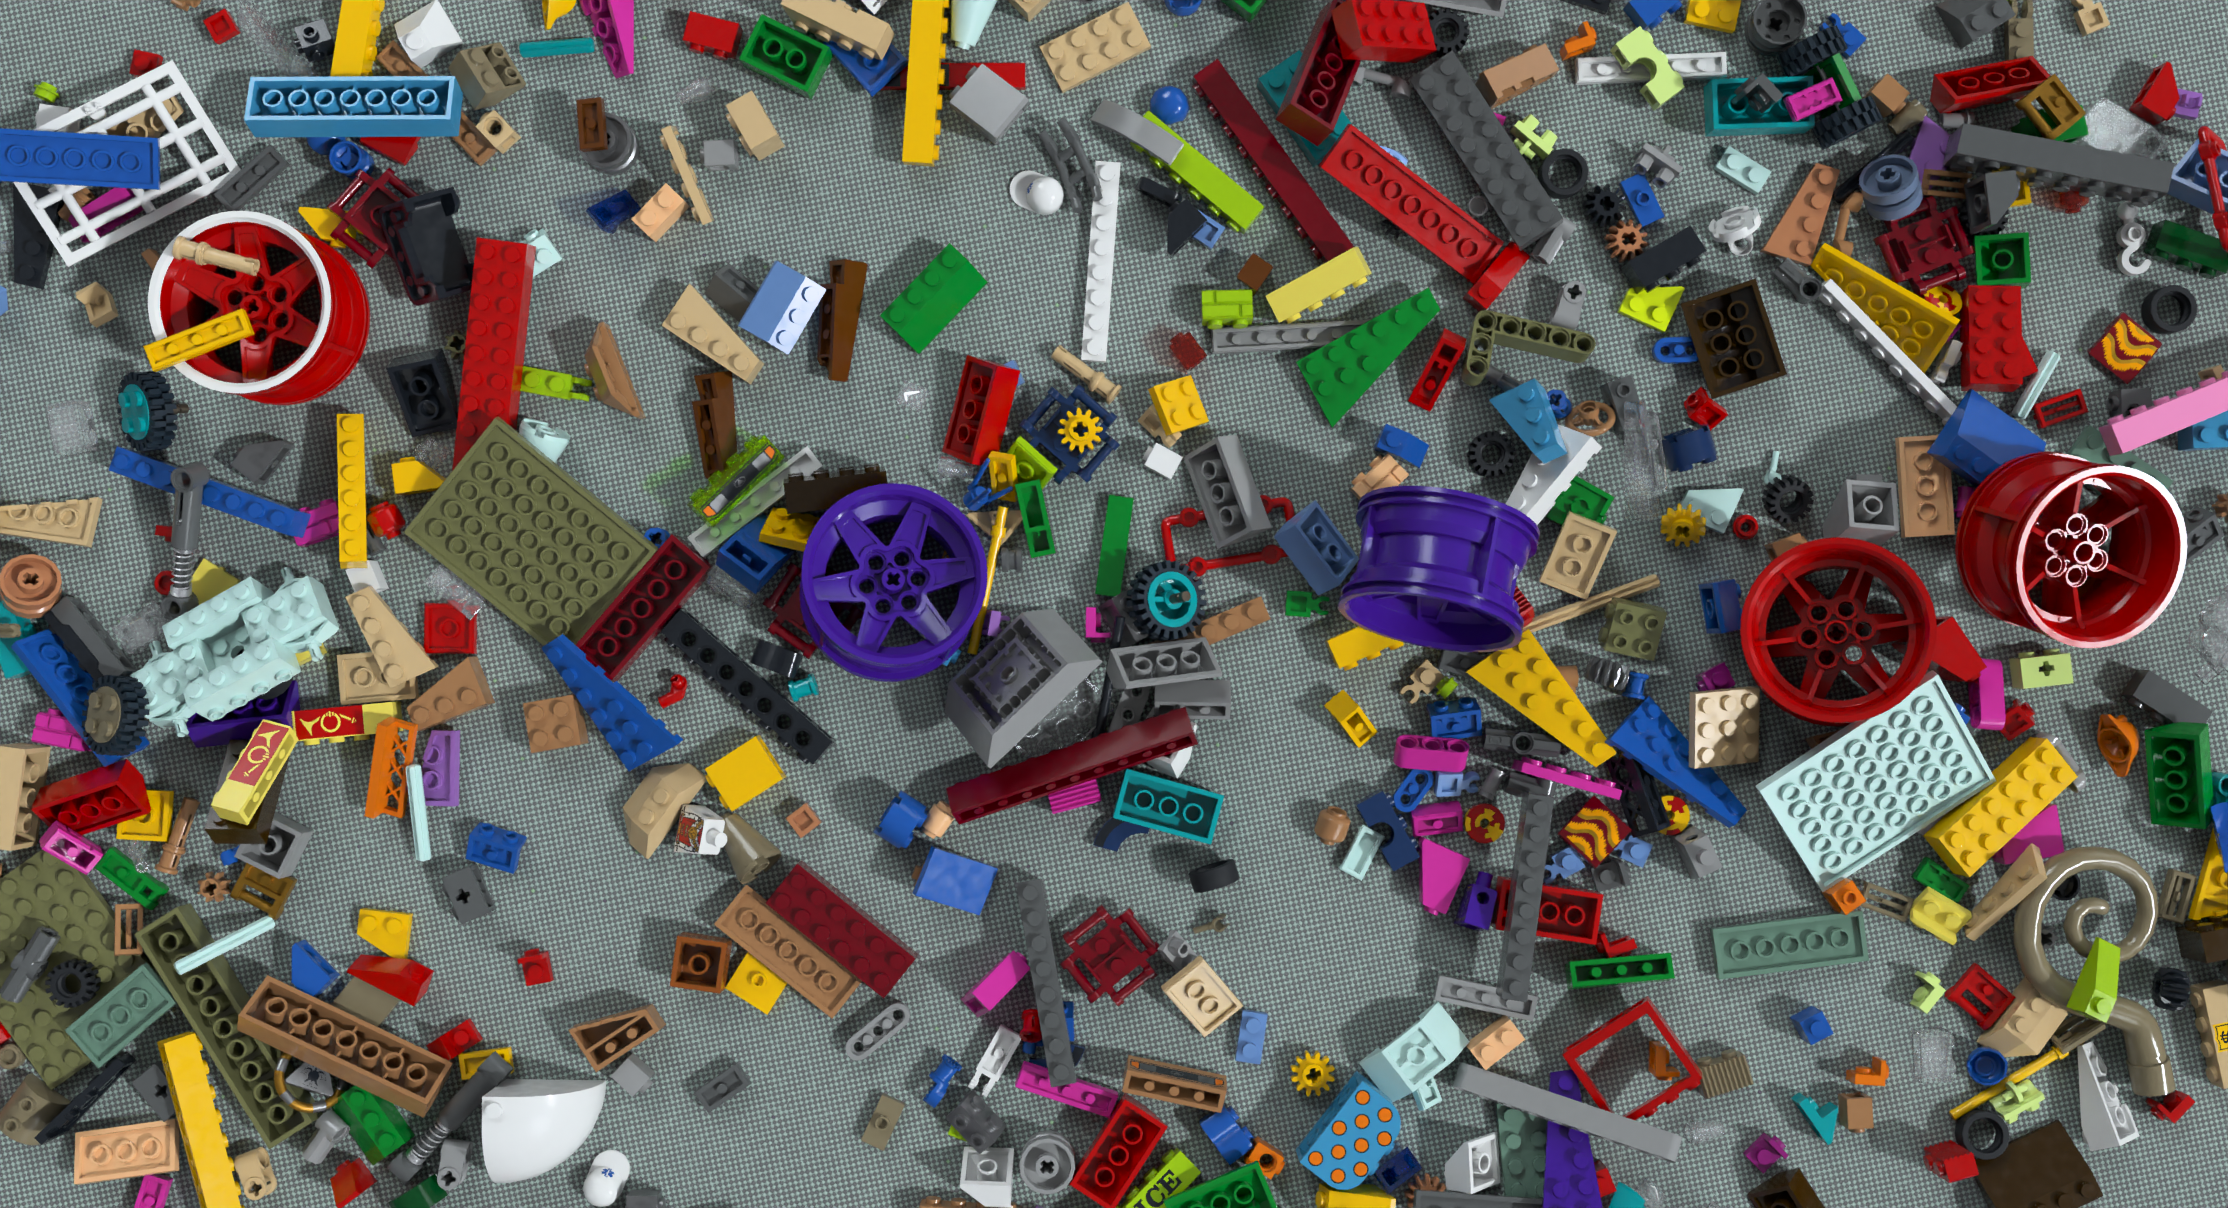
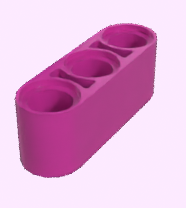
(104, 203)
(1987, 697)
(1431, 753)

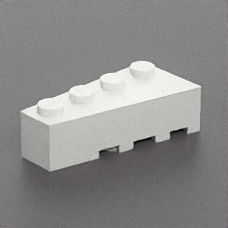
(1543, 483)

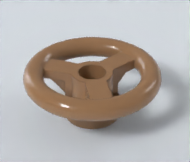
(1588, 416)

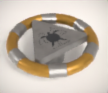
(310, 1079)

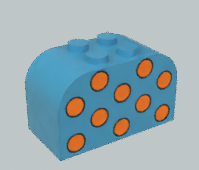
(1351, 1135)

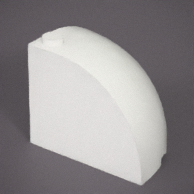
(536, 1124)

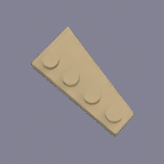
(57, 522)

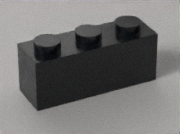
(1664, 260)

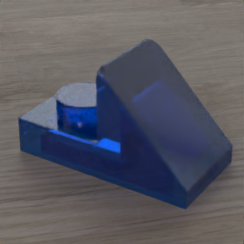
(613, 211)
(1397, 1170)

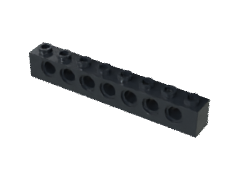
(675, 635)

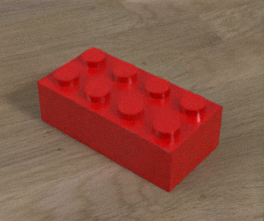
(1383, 30)
(1991, 338)
(1563, 912)

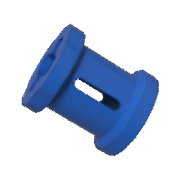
(1565, 404)
(657, 531)
(1635, 686)

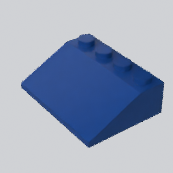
(1981, 439)

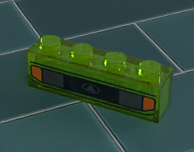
(735, 480)

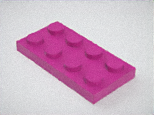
(1559, 775)

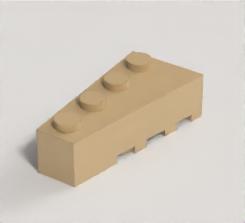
(841, 25)
(708, 332)

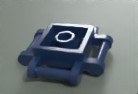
(1052, 440)

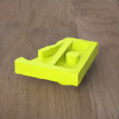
(1651, 308)

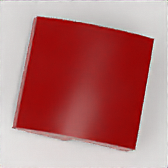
(395, 148)

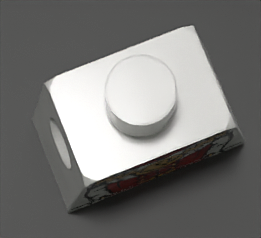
(700, 831)

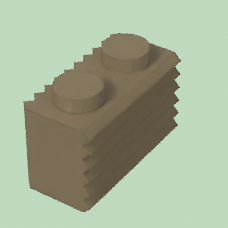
(1723, 1073)

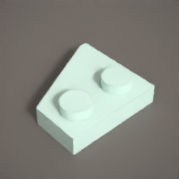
(1715, 505)

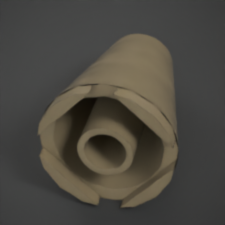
(748, 849)

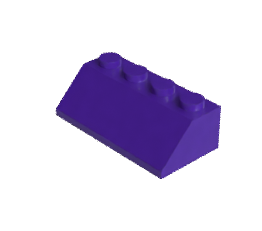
(244, 720)

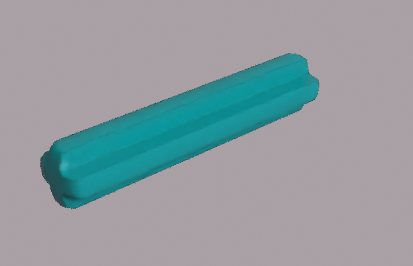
(557, 47)

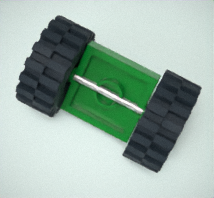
(1821, 58)

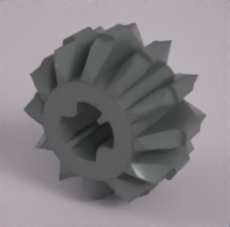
(1607, 673)

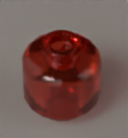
(2069, 201)

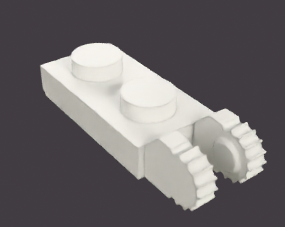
(996, 1057)

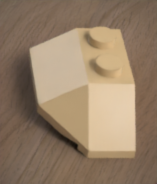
(658, 804)
(2024, 1024)

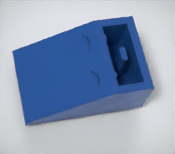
(748, 559)

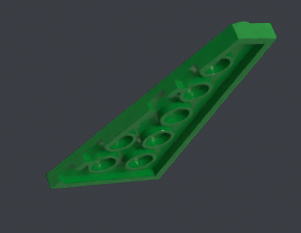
(1353, 362)

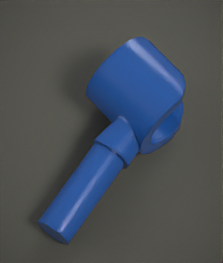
(228, 856)
(1030, 1048)

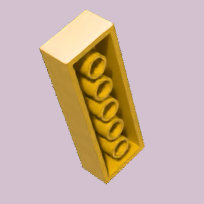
(1997, 813)

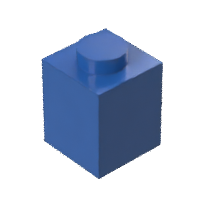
(1811, 1025)

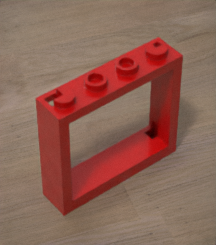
(1612, 1026)

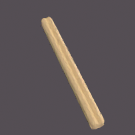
(1593, 603)

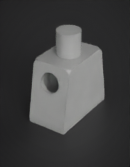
(1696, 854)

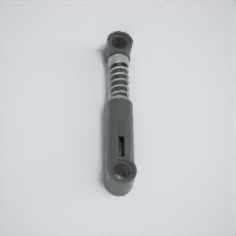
(185, 536)
(451, 1116)

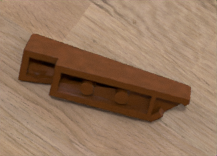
(839, 317)
(715, 420)

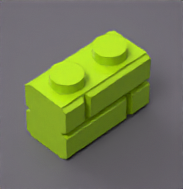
(1226, 308)

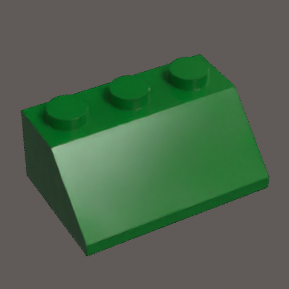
(373, 1123)

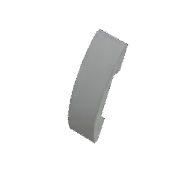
(1137, 130)

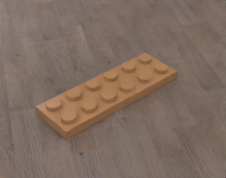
(787, 951)

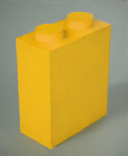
(744, 773)

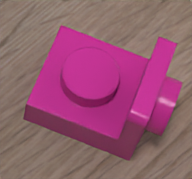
(1093, 621)

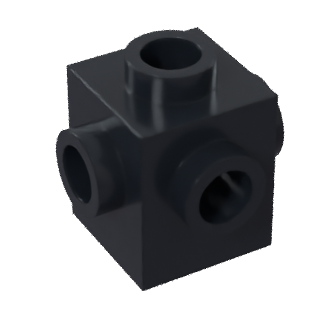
(314, 40)

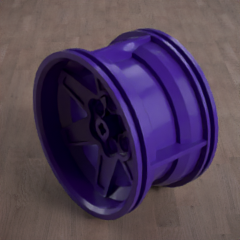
(919, 513)
(1439, 568)

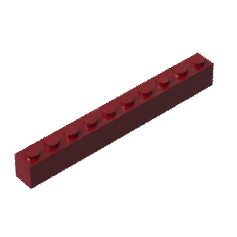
(1270, 162)
(1071, 765)

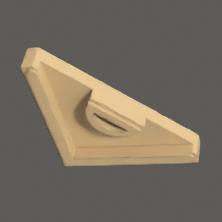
(987, 519)

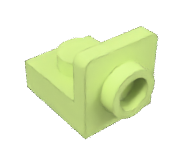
(1927, 995)

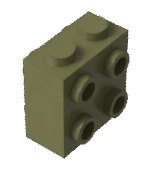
(1632, 628)

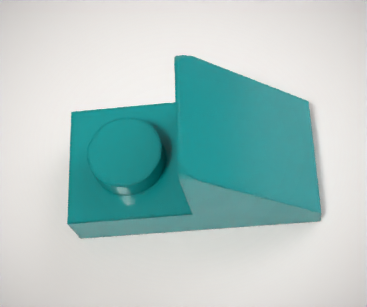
(1820, 1120)

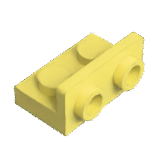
(1939, 915)

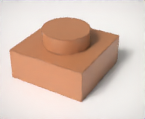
(803, 820)

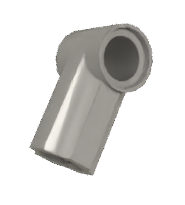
(1552, 241)
(329, 1131)

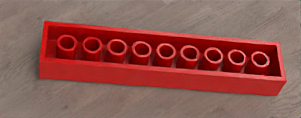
(494, 339)

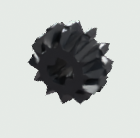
(1597, 211)
(2170, 989)

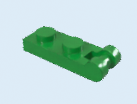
(122, 872)

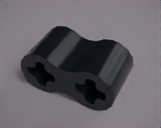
(776, 658)

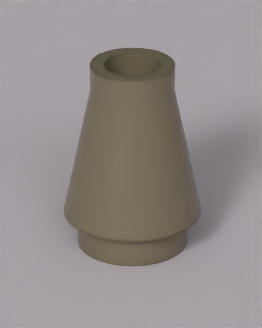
(1907, 117)

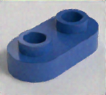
(1676, 350)
(1414, 790)

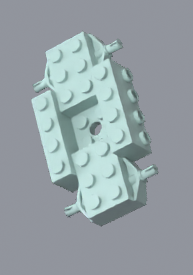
(204, 667)

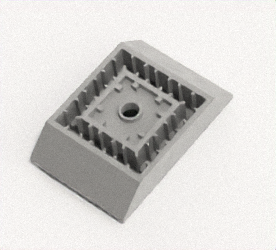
(1017, 682)

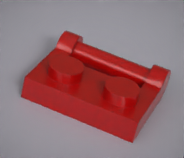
(1983, 988)

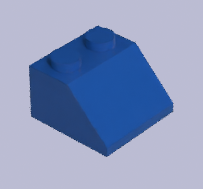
(1721, 606)

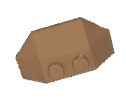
(610, 373)

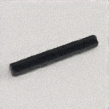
(1852, 183)

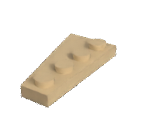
(701, 209)
(388, 639)
(2008, 891)

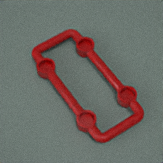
(2209, 150)
(1189, 518)

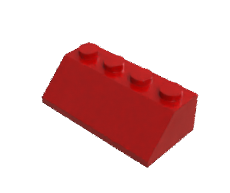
(1986, 84)
(980, 410)
(94, 798)
(1118, 1152)

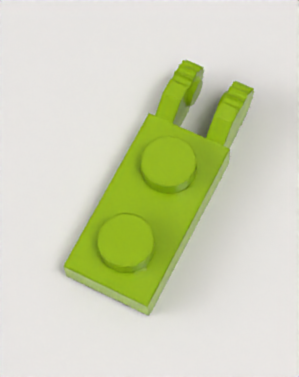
(552, 384)

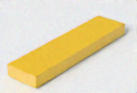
(198, 340)

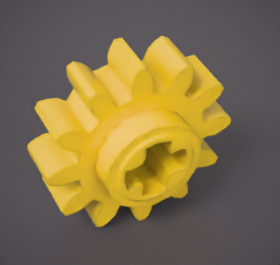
(1087, 424)
(1683, 525)
(1303, 1069)

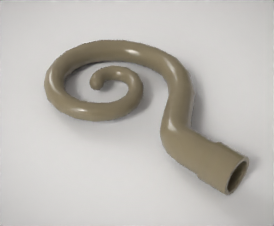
(2147, 1060)

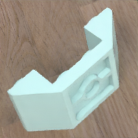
(1415, 1054)

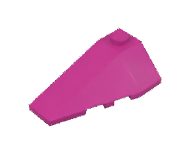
(615, 27)

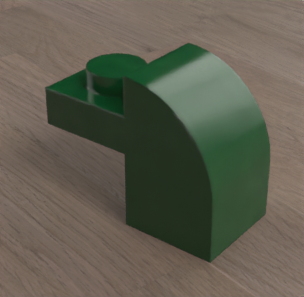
(421, 1195)

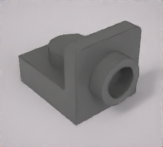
(1610, 875)

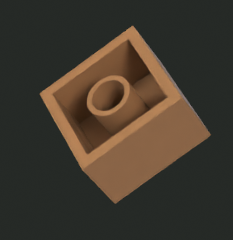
(555, 723)

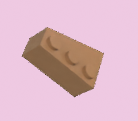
(1516, 75)
(453, 696)
(615, 1034)

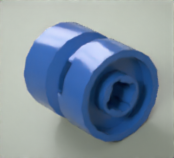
(349, 158)

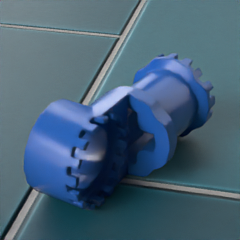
(941, 1077)

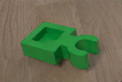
(1301, 604)

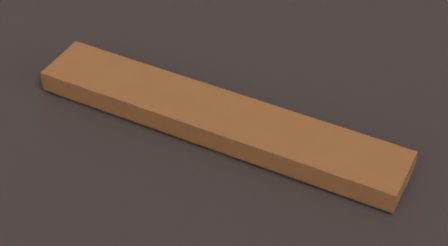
(469, 137)

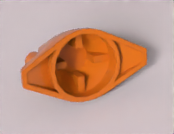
(2118, 742)

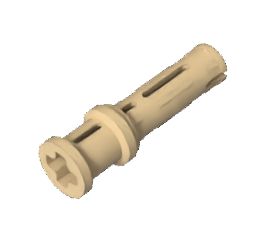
(203, 254)
(1095, 381)

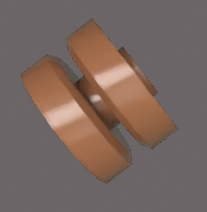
(30, 586)

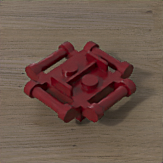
(365, 213)
(1925, 247)
(793, 614)
(1110, 955)

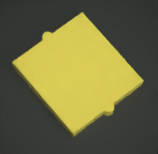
(211, 580)

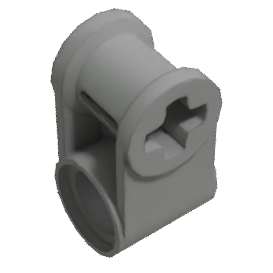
(1567, 309)
(455, 1159)

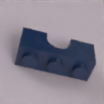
(1400, 847)

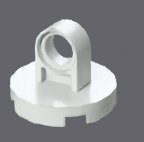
(1735, 225)

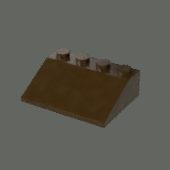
(1733, 339)
(2038, 1172)

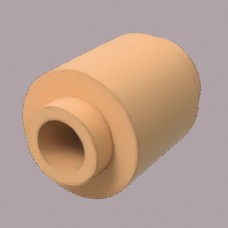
(938, 820)

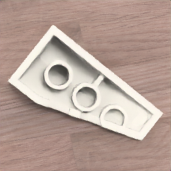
(2103, 1117)

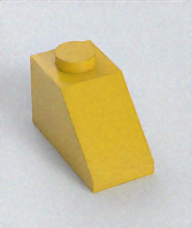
(324, 223)
(414, 477)
(1351, 718)

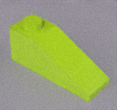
(2098, 982)

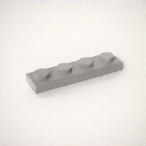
(1482, 997)

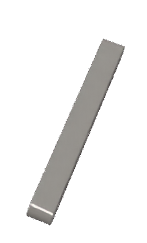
(1567, 1112)

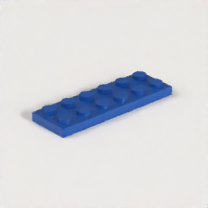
(79, 159)
(62, 680)

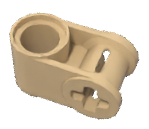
(255, 1169)

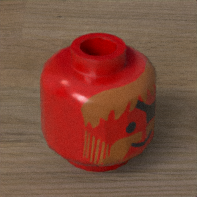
(386, 520)

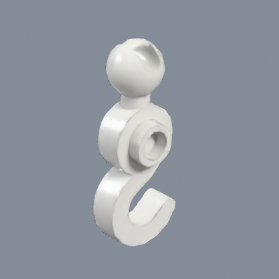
(2130, 237)

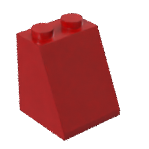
(1953, 654)

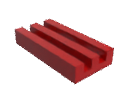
(2039, 415)

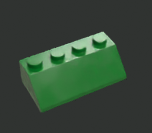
(934, 298)
(2179, 774)

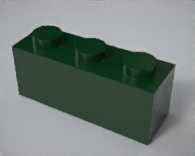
(2187, 249)

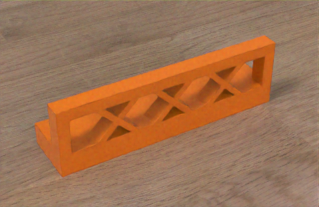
(382, 765)

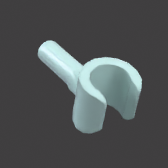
(1771, 474)

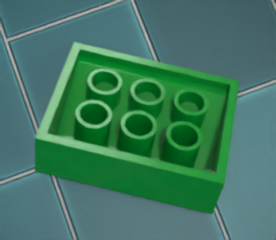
(1236, 1189)

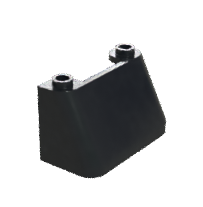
(427, 246)

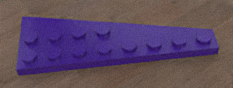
(1569, 1162)

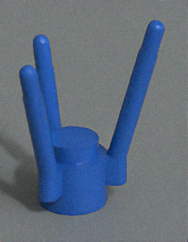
(978, 495)

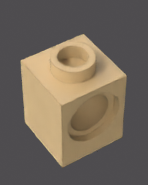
(505, 138)

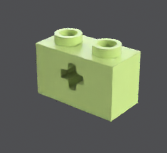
(2026, 673)

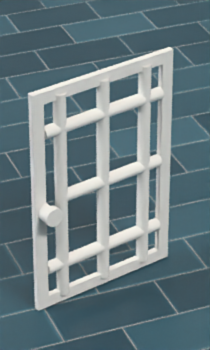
(96, 110)

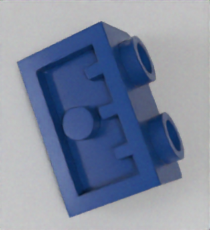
(1455, 718)
(495, 847)

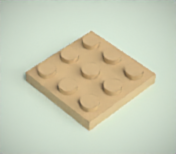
(1724, 727)

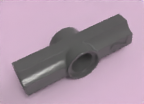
(1505, 741)
(29, 964)

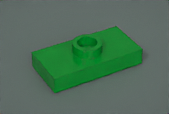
(1940, 879)

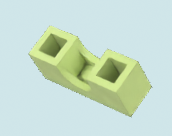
(1639, 49)

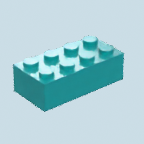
(1274, 86)
(1727, 119)
(1168, 806)

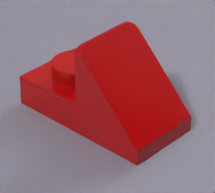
(455, 1040)

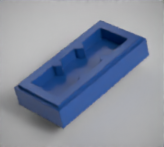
(1641, 200)

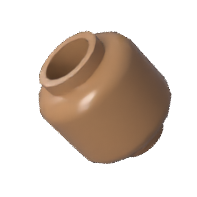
(1332, 825)

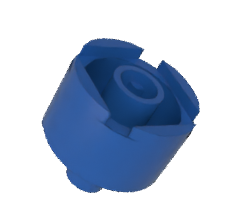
(900, 820)

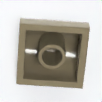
(30, 1110)

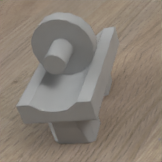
(1658, 162)
(1176, 951)

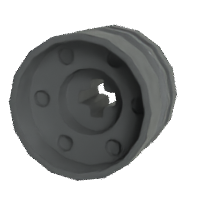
(1785, 15)

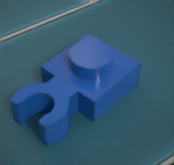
(1850, 34)

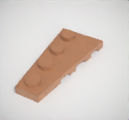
(1804, 217)

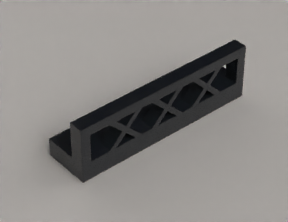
(1644, 786)

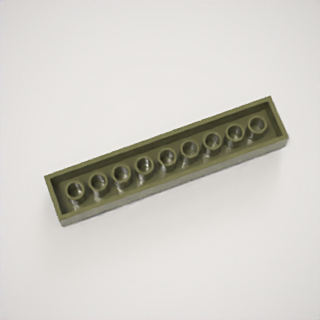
(211, 1002)

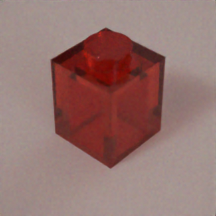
(1186, 351)

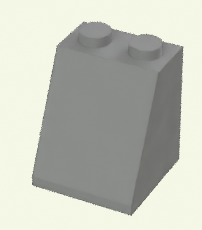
(988, 103)
(1864, 512)

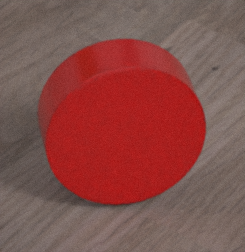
(163, 582)

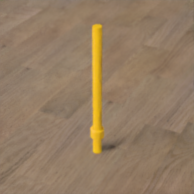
(998, 532)
(2015, 1077)

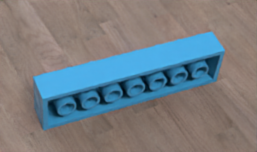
(354, 106)

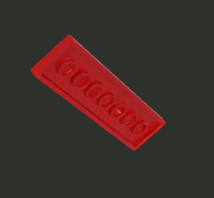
(1410, 203)

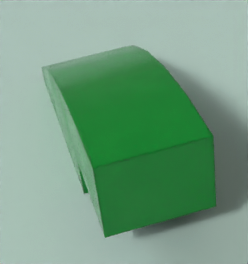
(1035, 518)

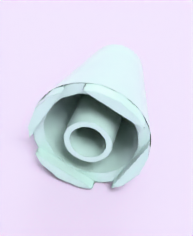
(969, 20)
(546, 439)

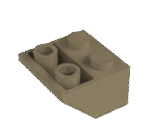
(486, 75)

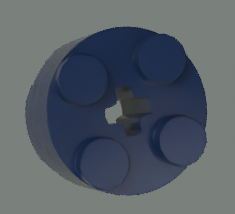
(1688, 447)

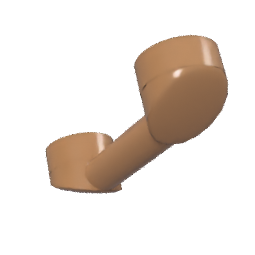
(1851, 204)

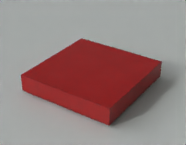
(448, 630)

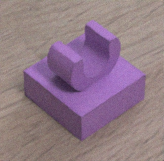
(2188, 104)
(992, 622)

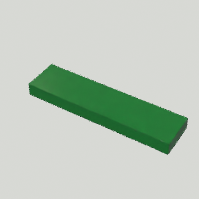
(1114, 545)

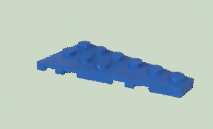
(613, 709)
(1664, 753)

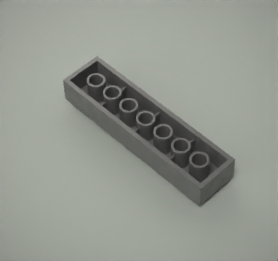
(1486, 150)
(2059, 164)

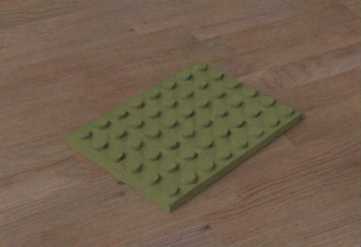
(530, 537)
(64, 899)

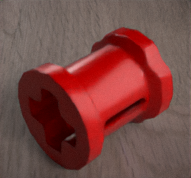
(1030, 1026)

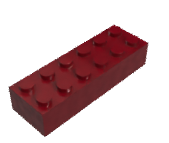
(1319, 82)
(644, 607)
(842, 928)

